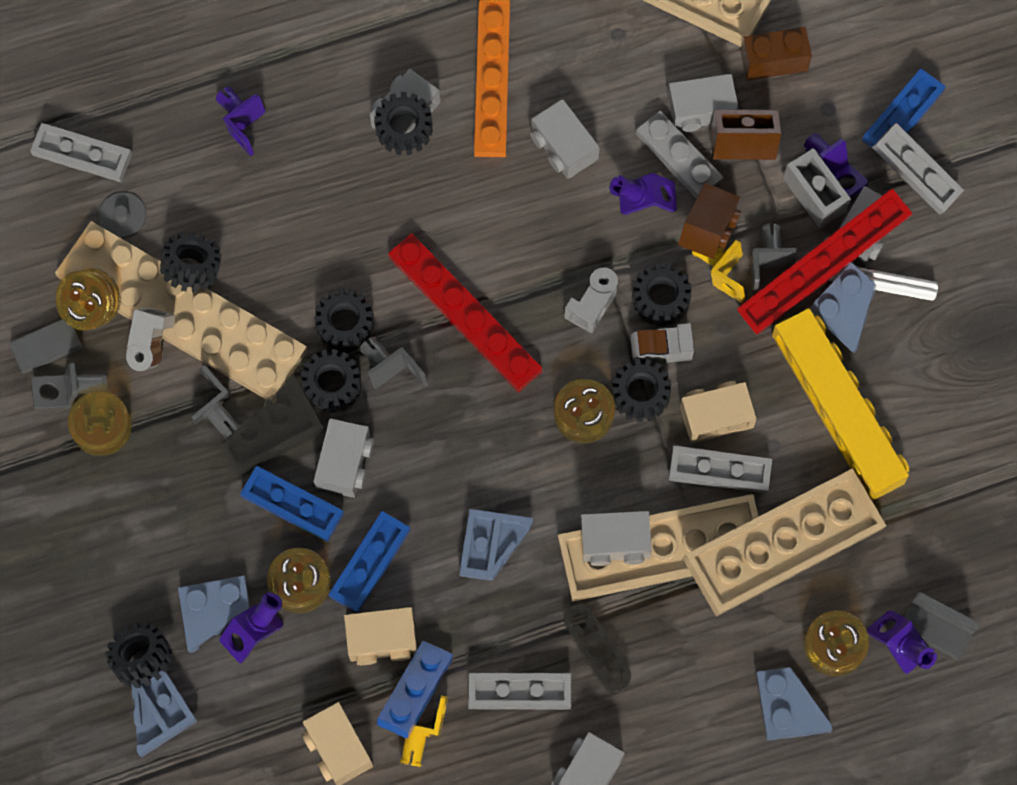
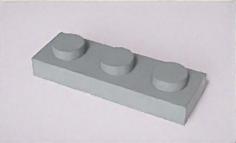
(81, 152)
(678, 154)
(917, 168)
(720, 469)
(520, 691)

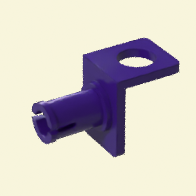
(240, 115)
(837, 161)
(643, 193)
(253, 626)
(903, 642)

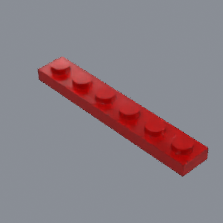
(824, 261)
(465, 312)

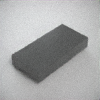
(45, 346)

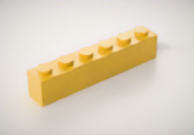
(840, 404)

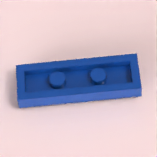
(907, 107)
(292, 504)
(369, 562)
(414, 689)

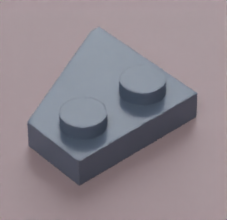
(846, 305)
(491, 542)
(211, 607)
(788, 707)
(159, 713)

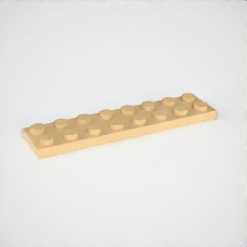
(203, 322)

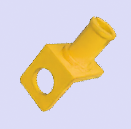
(722, 265)
(417, 738)

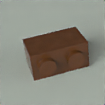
(776, 53)
(745, 134)
(709, 221)

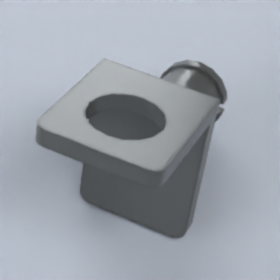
(770, 255)
(389, 365)
(68, 387)
(214, 409)

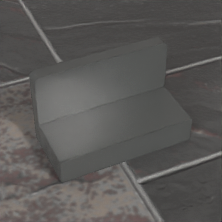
(941, 625)

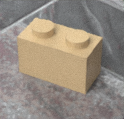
(717, 411)
(380, 635)
(337, 745)

